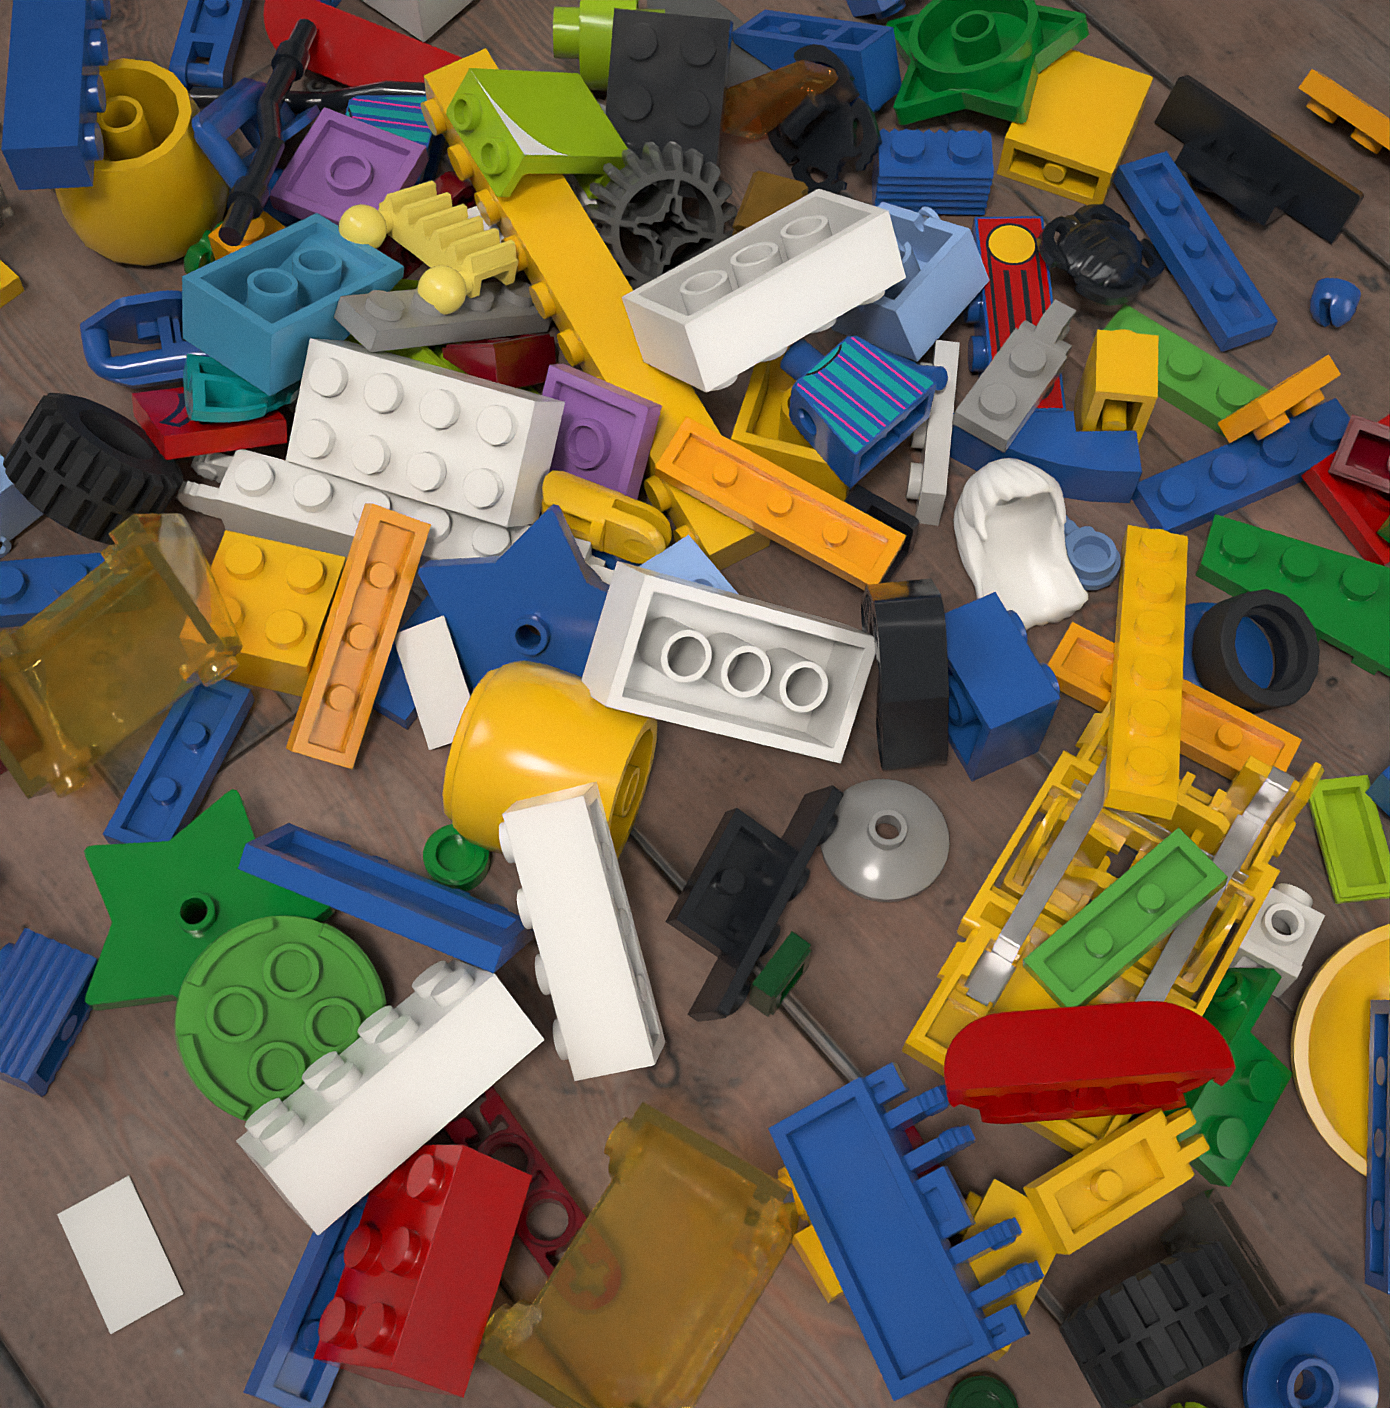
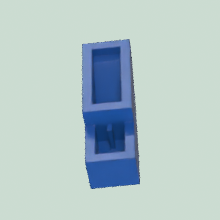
(1084, 463)

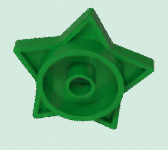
(979, 56)
(157, 889)

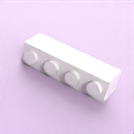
(583, 932)

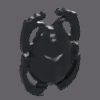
(824, 127)
(1100, 254)

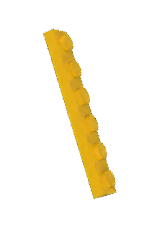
(1147, 674)

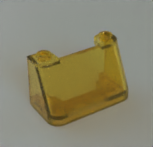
(111, 654)
(651, 1277)

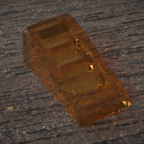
(767, 100)

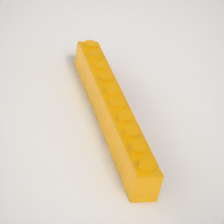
(583, 293)

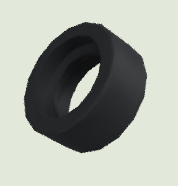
(1292, 640)

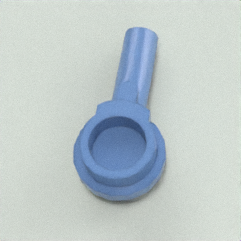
(1091, 555)

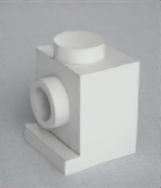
(1263, 947)

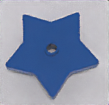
(534, 584)

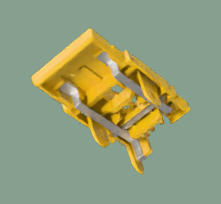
(1067, 867)

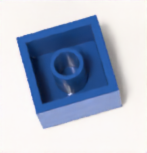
(996, 688)

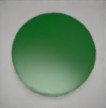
(454, 860)

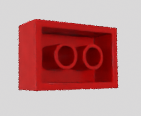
(424, 1270)

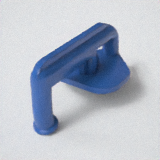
(238, 110)
(139, 320)

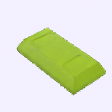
(1351, 839)

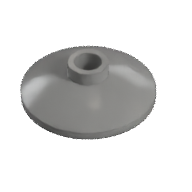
(886, 867)

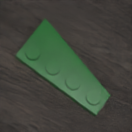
(1338, 592)

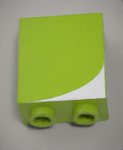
(534, 126)

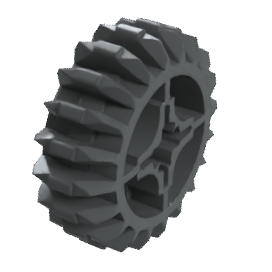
(664, 176)

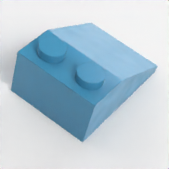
(275, 295)

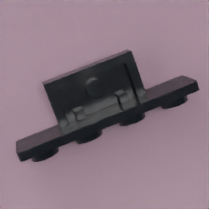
(1252, 164)
(742, 891)

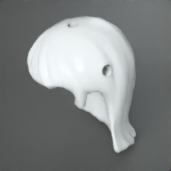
(1015, 541)

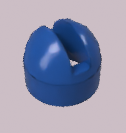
(1334, 301)

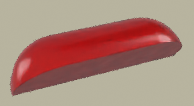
(352, 47)
(1083, 1061)

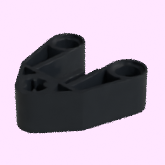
(912, 672)

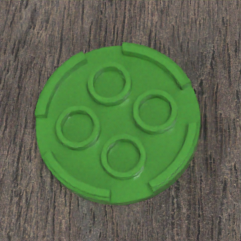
(269, 1007)

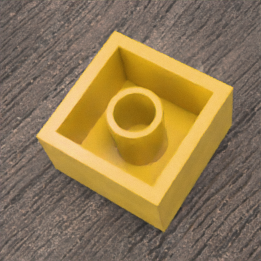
(768, 431)
(278, 606)

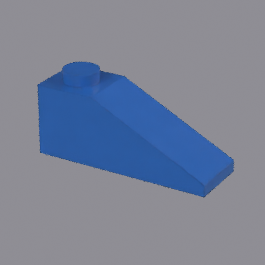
(864, 48)

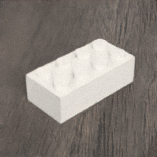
(765, 289)
(424, 432)
(727, 663)
(388, 1090)

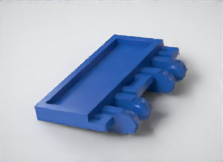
(387, 896)
(892, 1230)

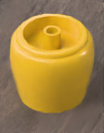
(154, 181)
(538, 734)

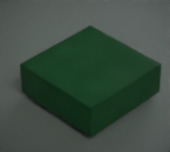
(780, 974)

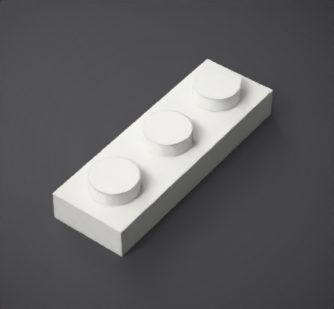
(929, 478)

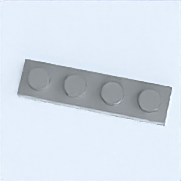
(406, 320)

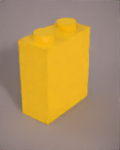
(1076, 127)

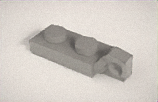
(1017, 379)

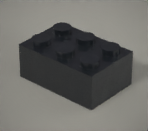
(669, 82)

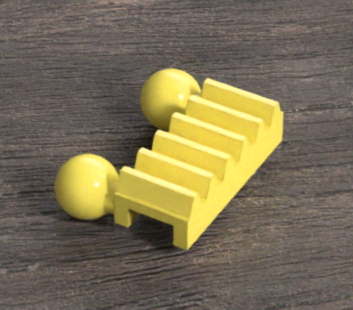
(440, 237)

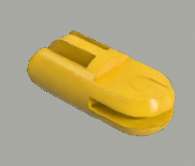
(607, 517)

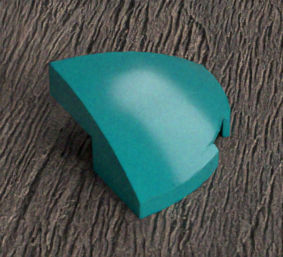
(221, 395)

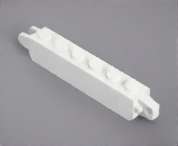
(322, 510)

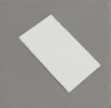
(433, 679)
(120, 1254)

